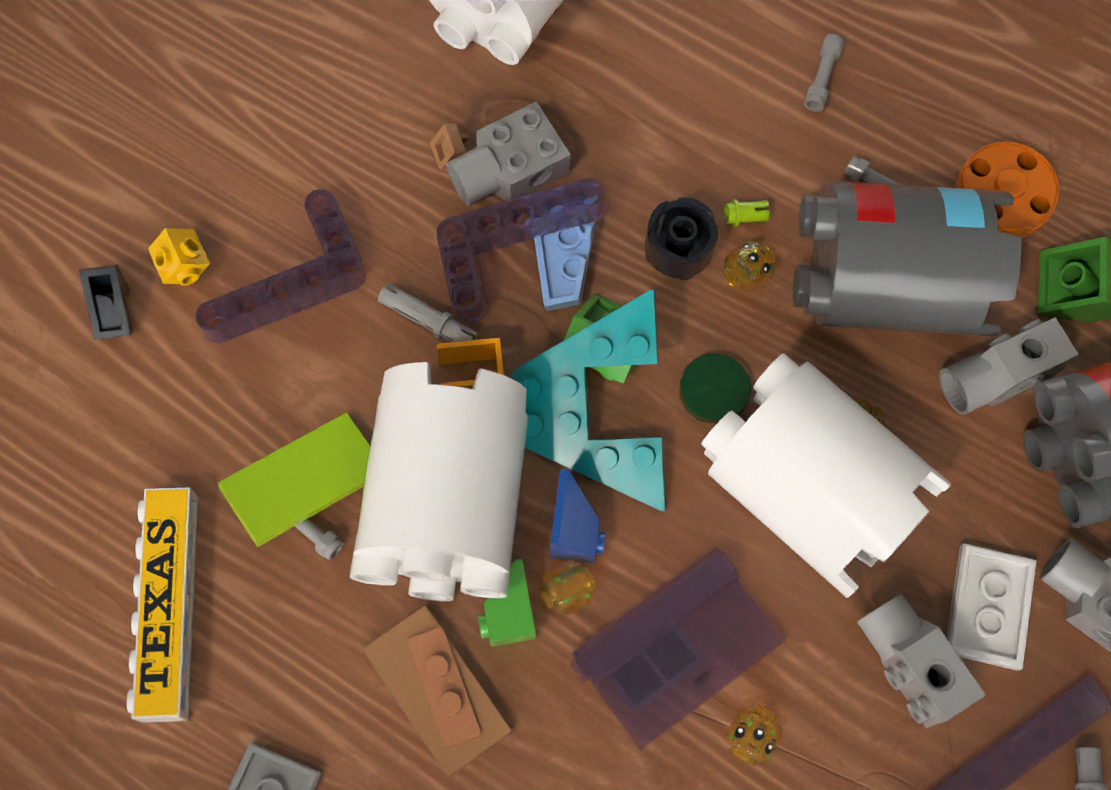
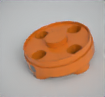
(1031, 188)

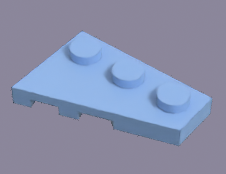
(564, 263)

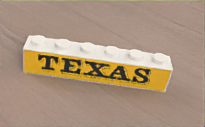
(164, 606)

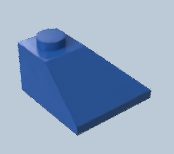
(574, 524)

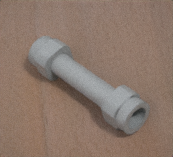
(818, 93)
(859, 169)
(326, 543)

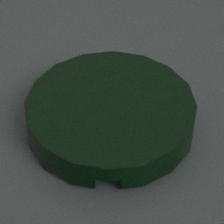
(714, 387)

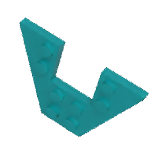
(560, 410)

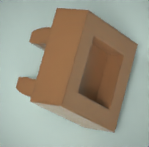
(448, 145)

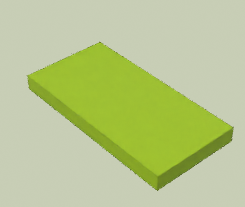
(298, 479)

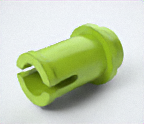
(746, 212)

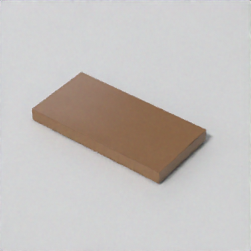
(397, 669)

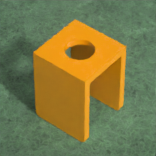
(468, 352)

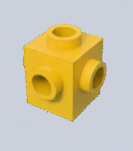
(179, 256)

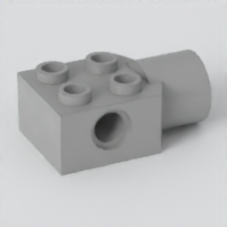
(511, 158)
(1007, 367)
(1086, 586)
(918, 650)

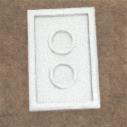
(991, 606)

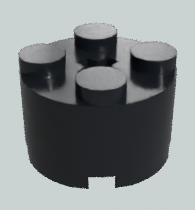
(675, 255)

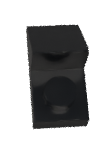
(106, 301)

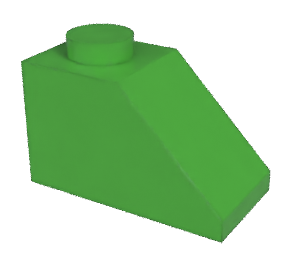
(509, 618)

